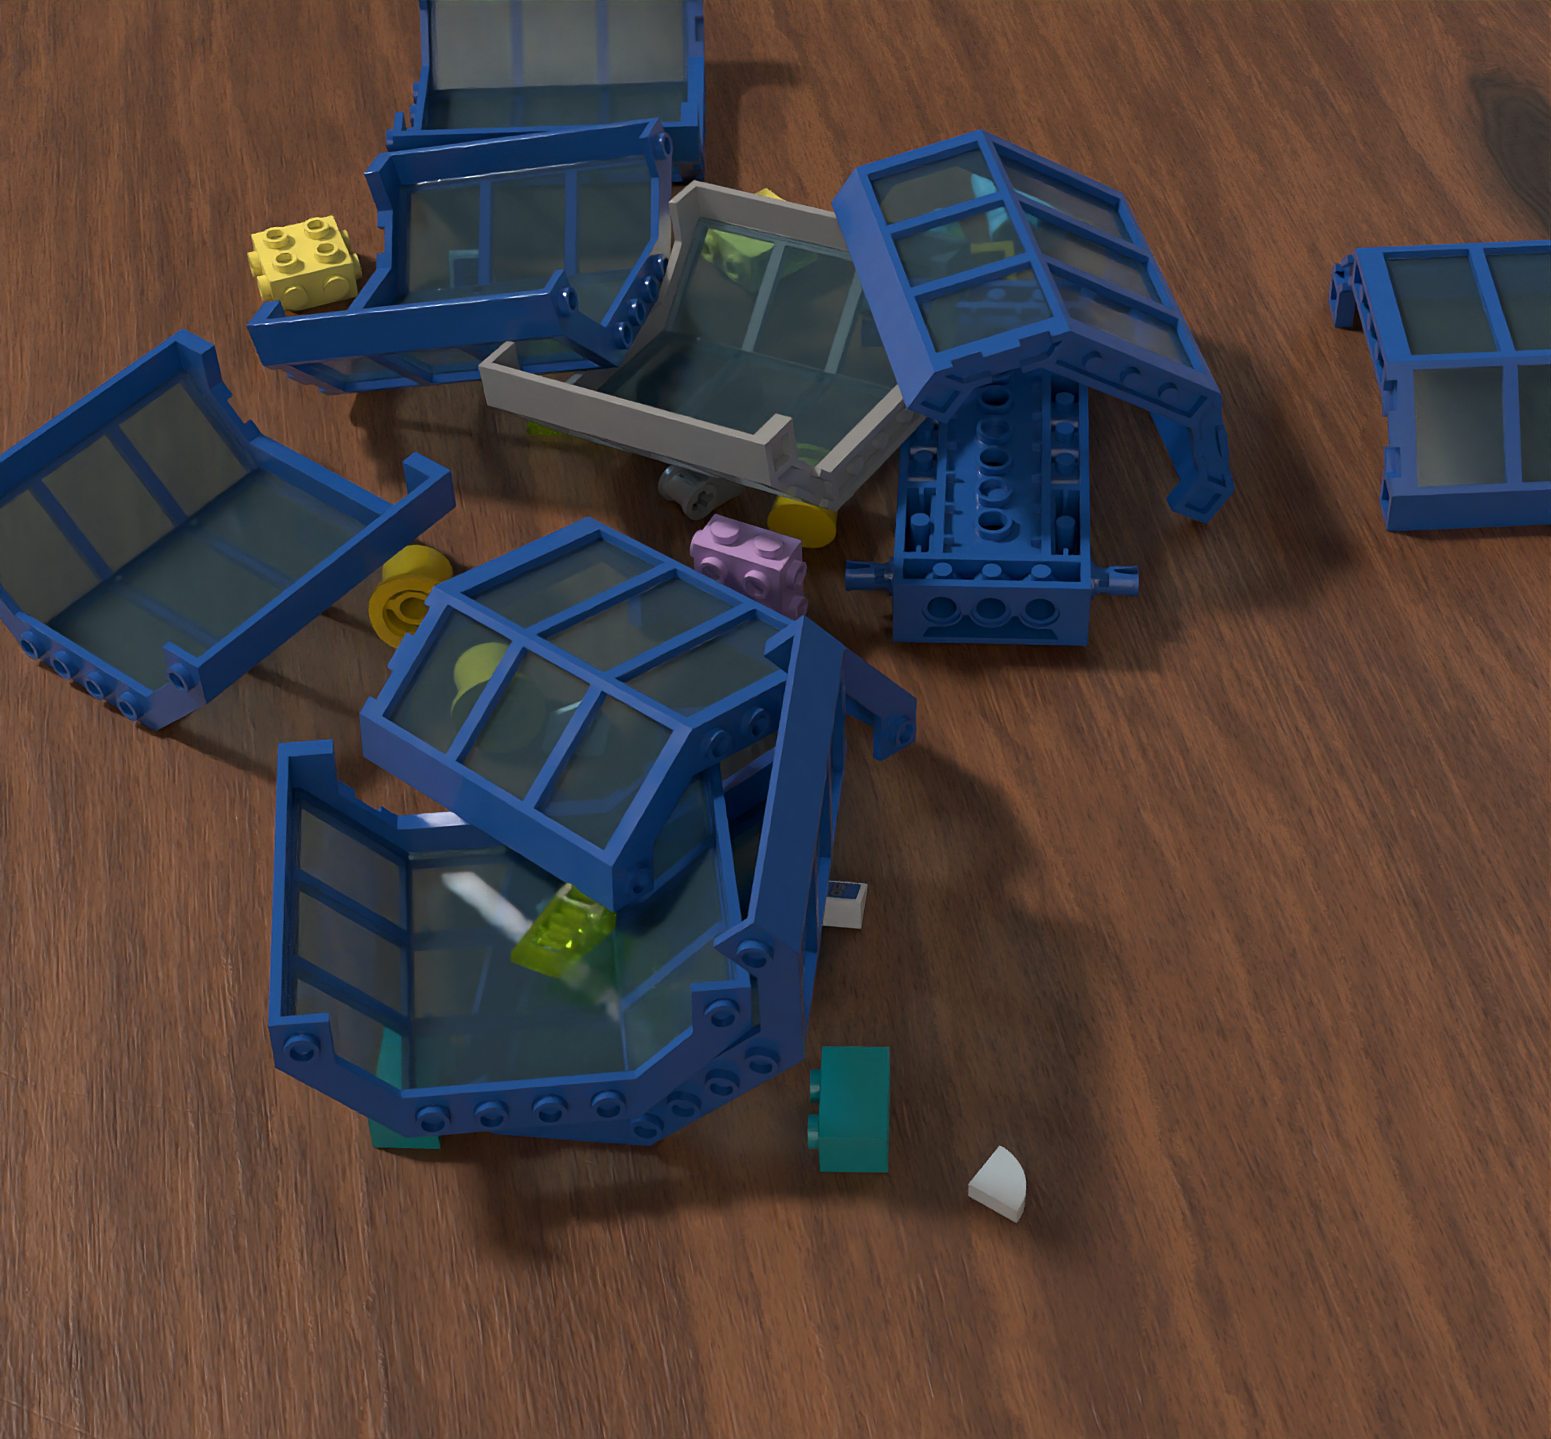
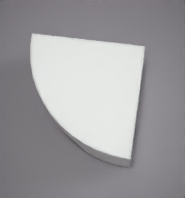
(1000, 1185)

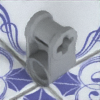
(696, 489)

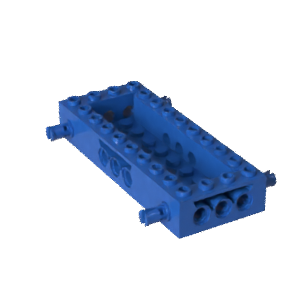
(1007, 583)

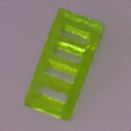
(567, 924)

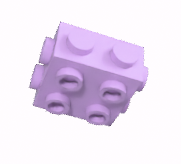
(753, 563)

